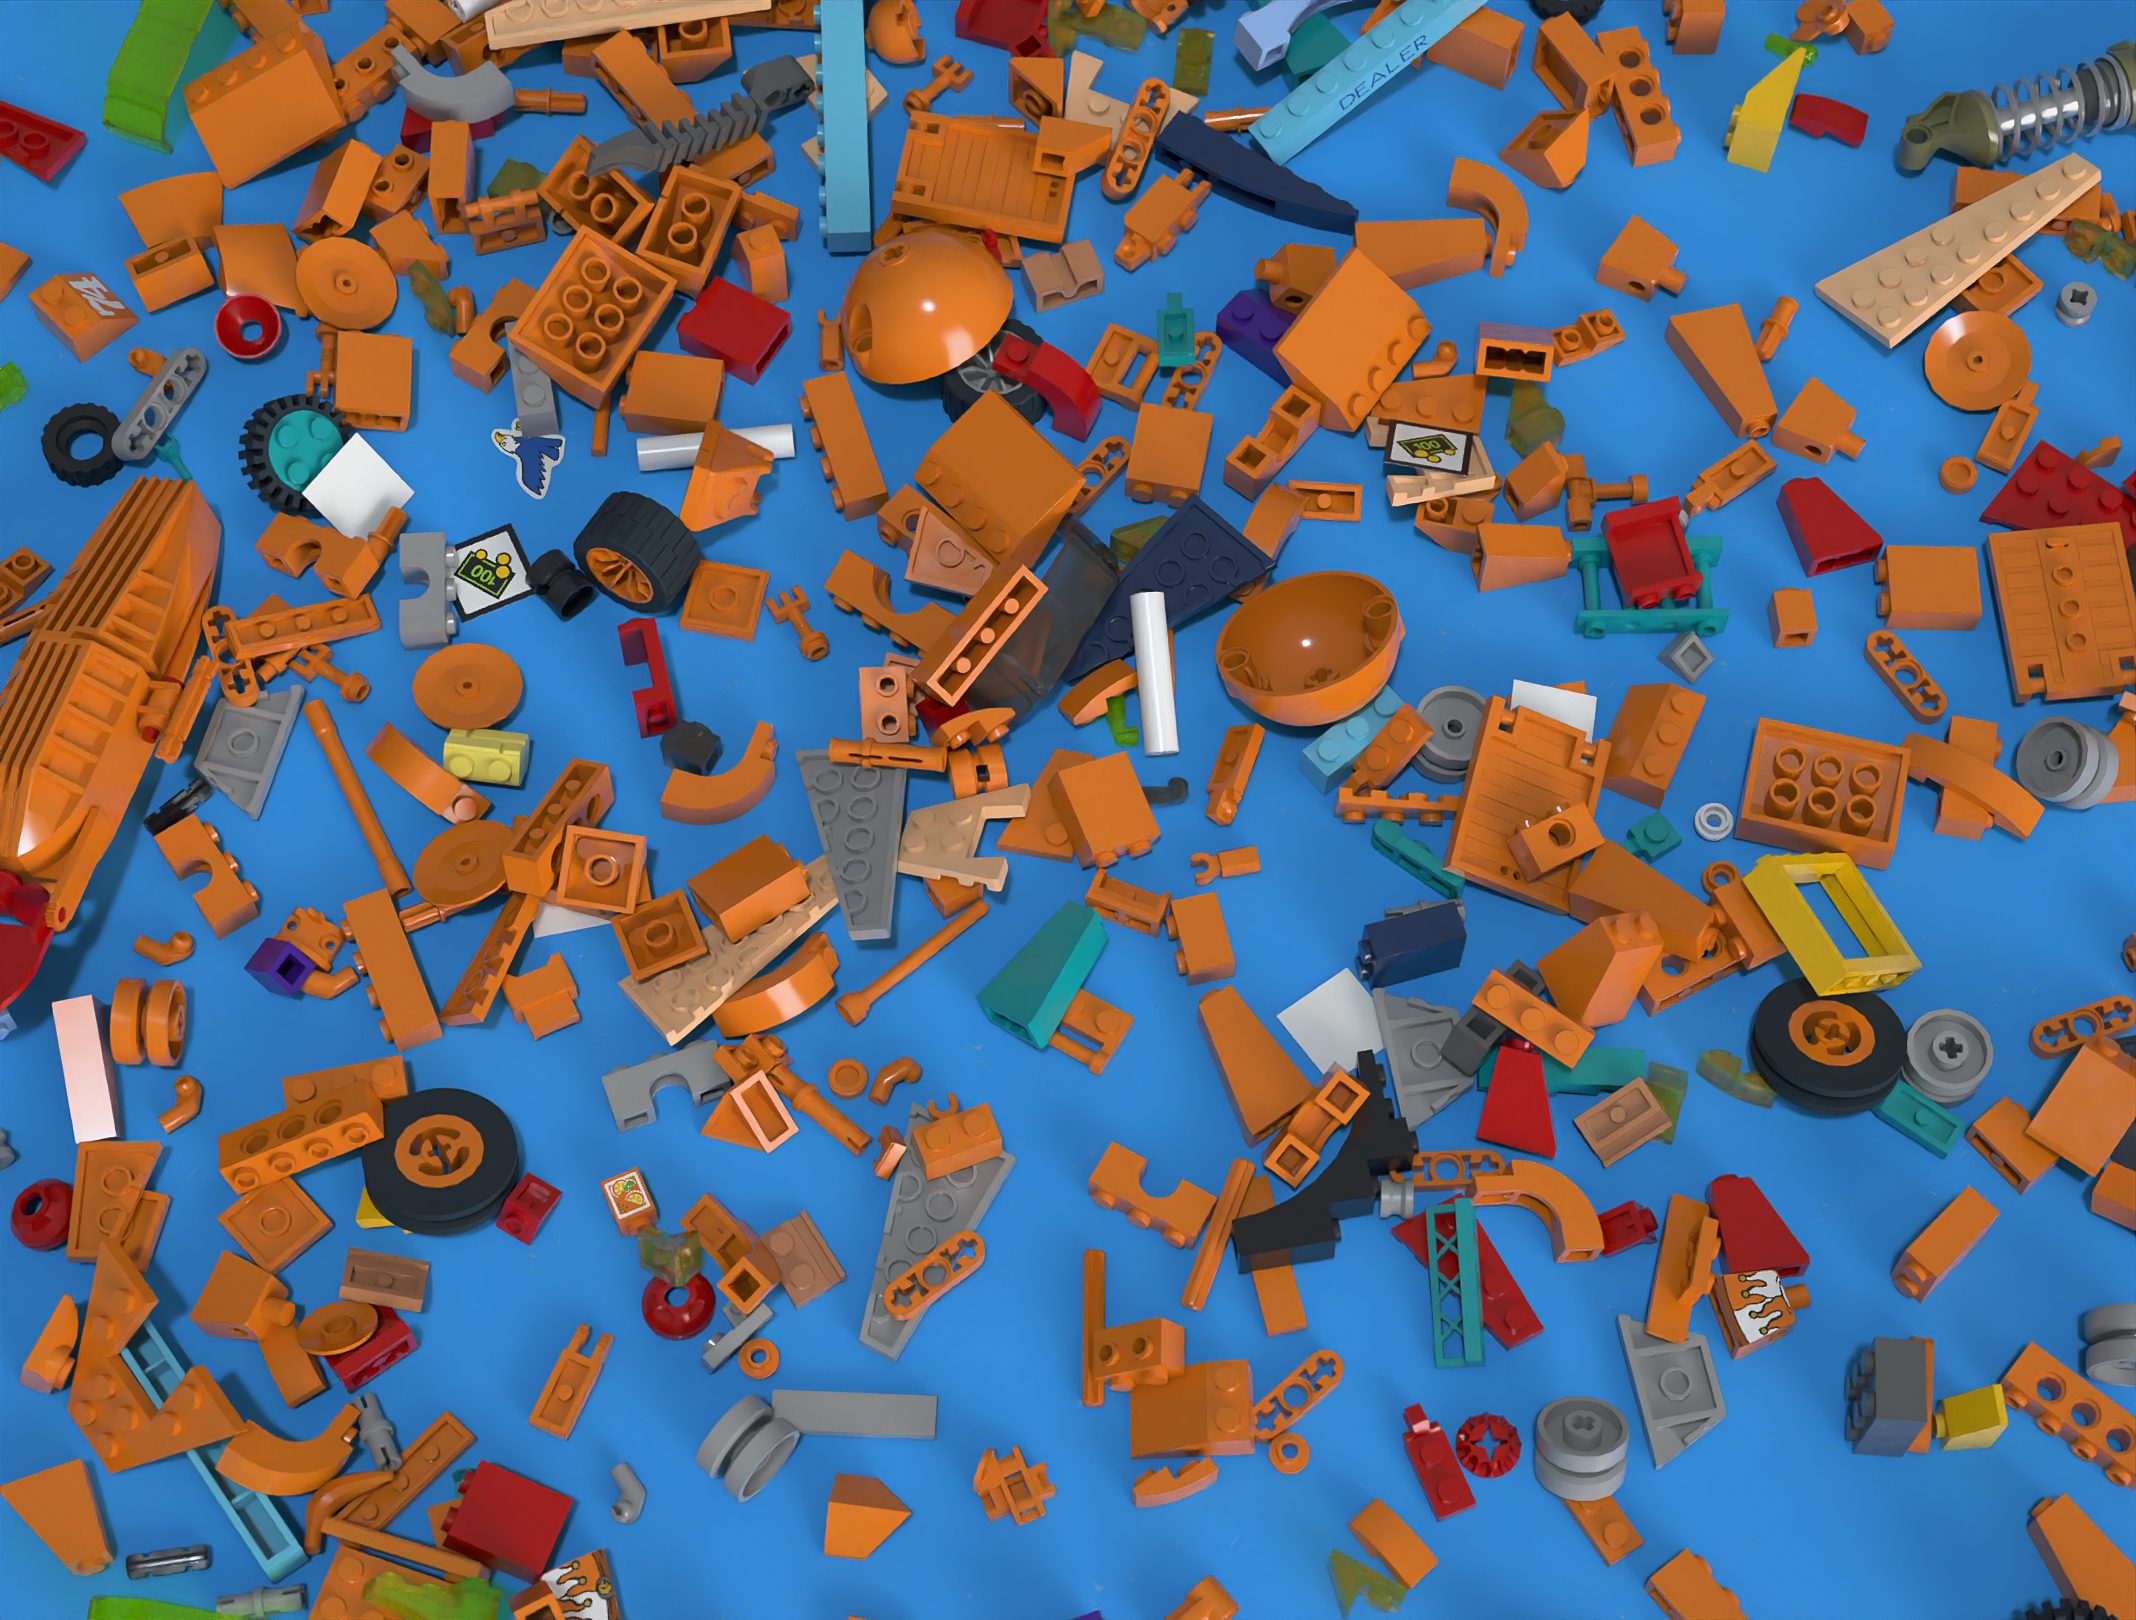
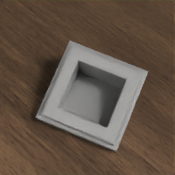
(1686, 656)

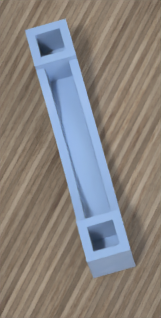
(1266, 32)

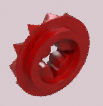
(1475, 1458)

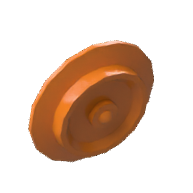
(345, 283)
(1978, 360)
(467, 686)
(463, 864)

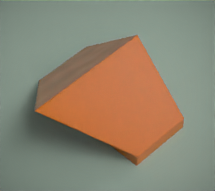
(751, 1115)
(860, 1516)

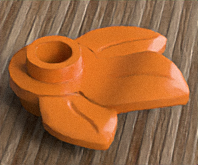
(1819, 17)

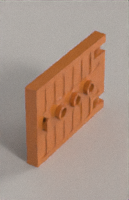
(979, 179)
(2065, 609)
(1515, 779)

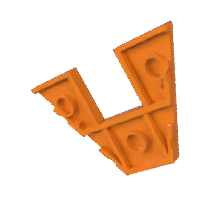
(944, 563)
(107, 1397)

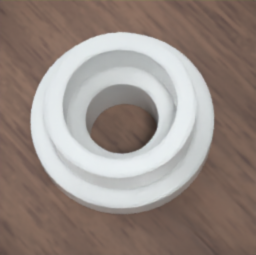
(1715, 812)

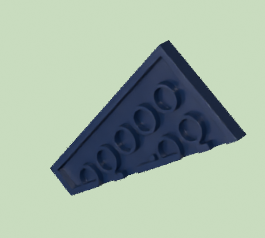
(1189, 559)

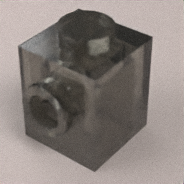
(691, 748)

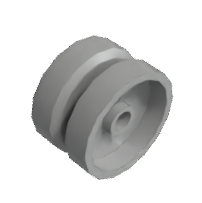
(1455, 719)
(2067, 762)
(1947, 1057)
(2113, 1341)
(747, 1448)
(1581, 1448)

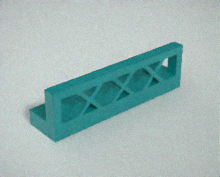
(1469, 1282)

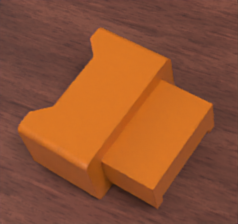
(542, 997)

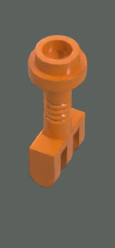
(946, 76)
(327, 335)
(812, 644)
(353, 686)

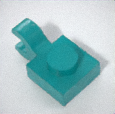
(1651, 838)

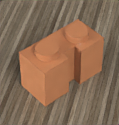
(1062, 276)

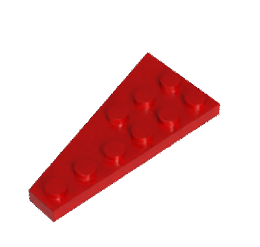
(2060, 492)

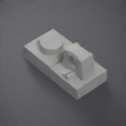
(744, 1326)

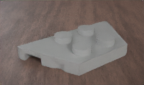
(246, 747)
(1412, 1043)
(1672, 1388)

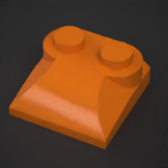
(601, 869)
(658, 935)
(50, 1359)

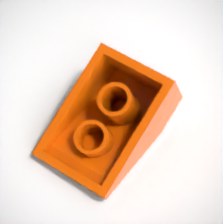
(1195, 1413)

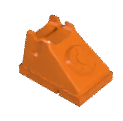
(607, 203)
(689, 227)
(723, 478)

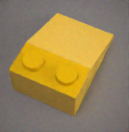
(1759, 121)

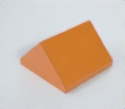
(1036, 87)

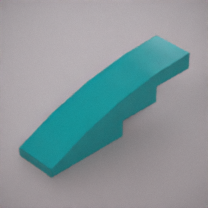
(1594, 1071)

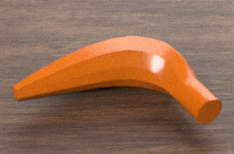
(332, 1497)

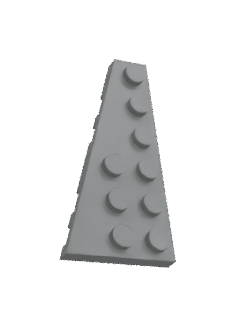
(860, 833)
(916, 1224)

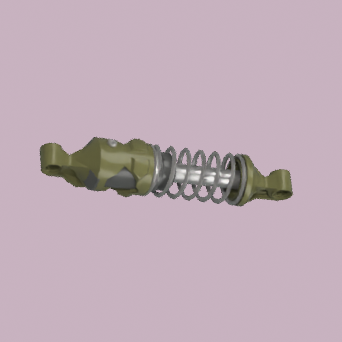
(1976, 127)

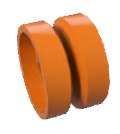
(148, 1021)

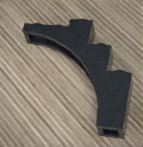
(1308, 1222)

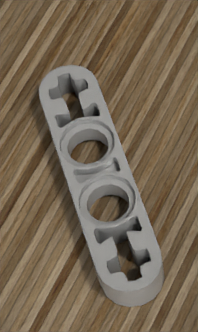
(162, 407)

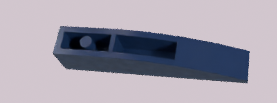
(1248, 177)

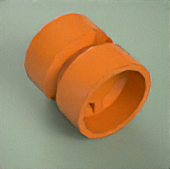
(963, 772)

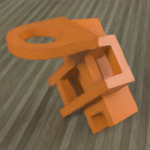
(1011, 1494)

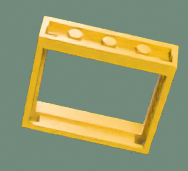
(1890, 956)

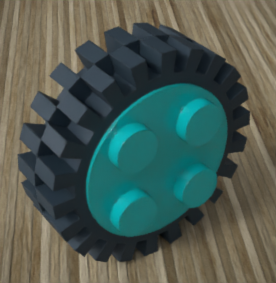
(289, 448)

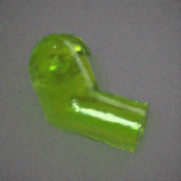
(1785, 47)
(1115, 719)

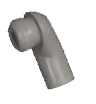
(631, 1495)

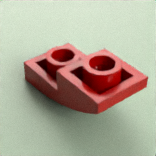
(1822, 114)

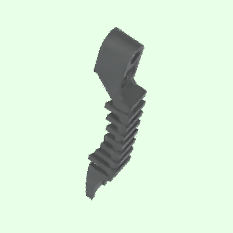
(768, 88)

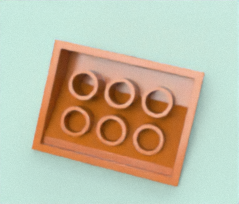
(265, 104)
(592, 315)
(1351, 341)
(1000, 480)
(1823, 793)

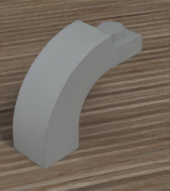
(462, 98)

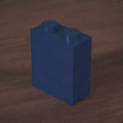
(1411, 946)

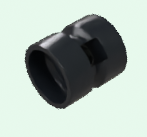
(562, 587)

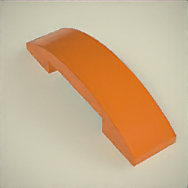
(1975, 781)

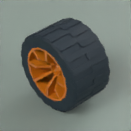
(637, 552)

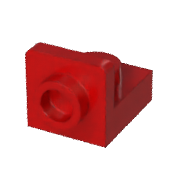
(527, 1208)
(1627, 1227)

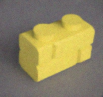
(487, 755)

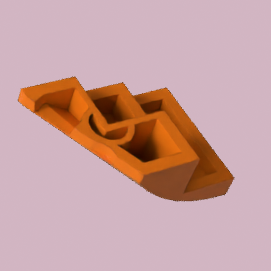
(175, 208)
(258, 262)

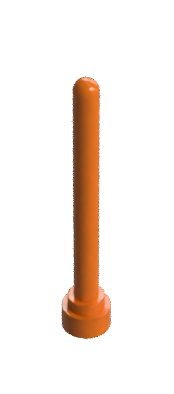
(855, 1005)

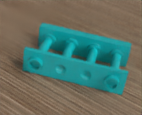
(1592, 553)

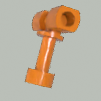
(1584, 492)

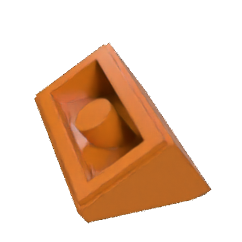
(1330, 500)

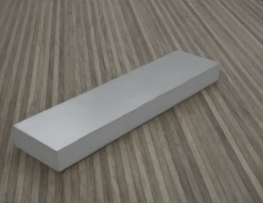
(857, 1413)

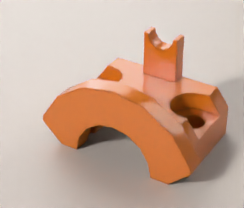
(1158, 12)
(313, 937)

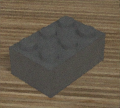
(1887, 1397)

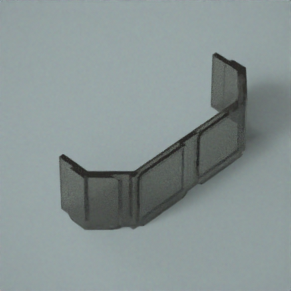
(1050, 634)

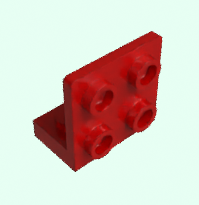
(383, 1349)

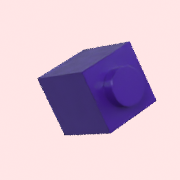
(279, 967)

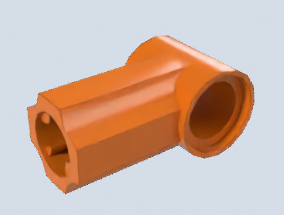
(1206, 1602)

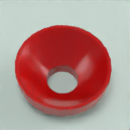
(237, 312)
(51, 1222)
(683, 1321)

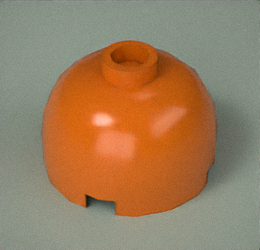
(895, 32)

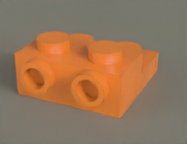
(1999, 289)

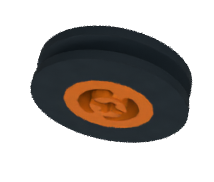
(1818, 1072)
(471, 1140)

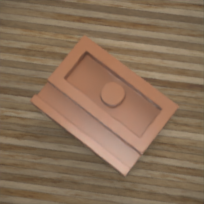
(1623, 1121)
(803, 1260)
(384, 1279)

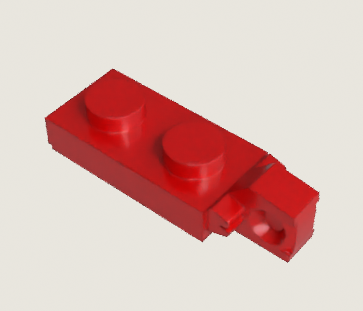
(1435, 1465)

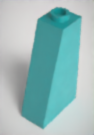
(1309, 47)
(1045, 975)

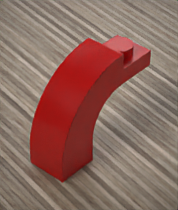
(1057, 378)

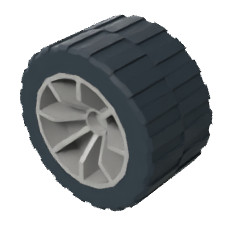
(972, 378)

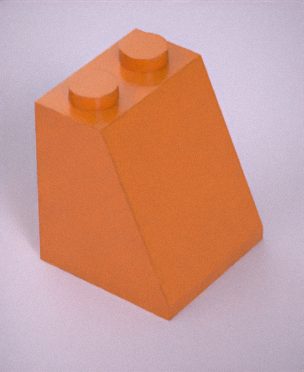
(1602, 967)
(2089, 1105)

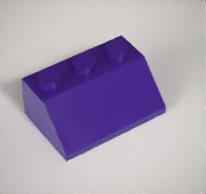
(1252, 329)

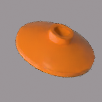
(337, 1327)

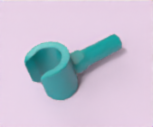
(171, 454)

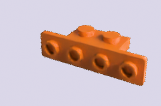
(1682, 1267)

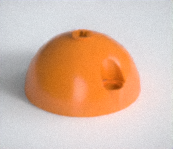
(923, 305)
(1311, 647)

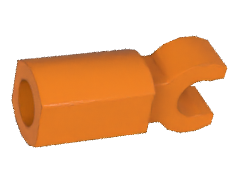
(830, 343)
(1226, 863)

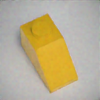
(1970, 1419)

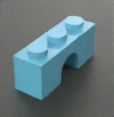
(1331, 756)

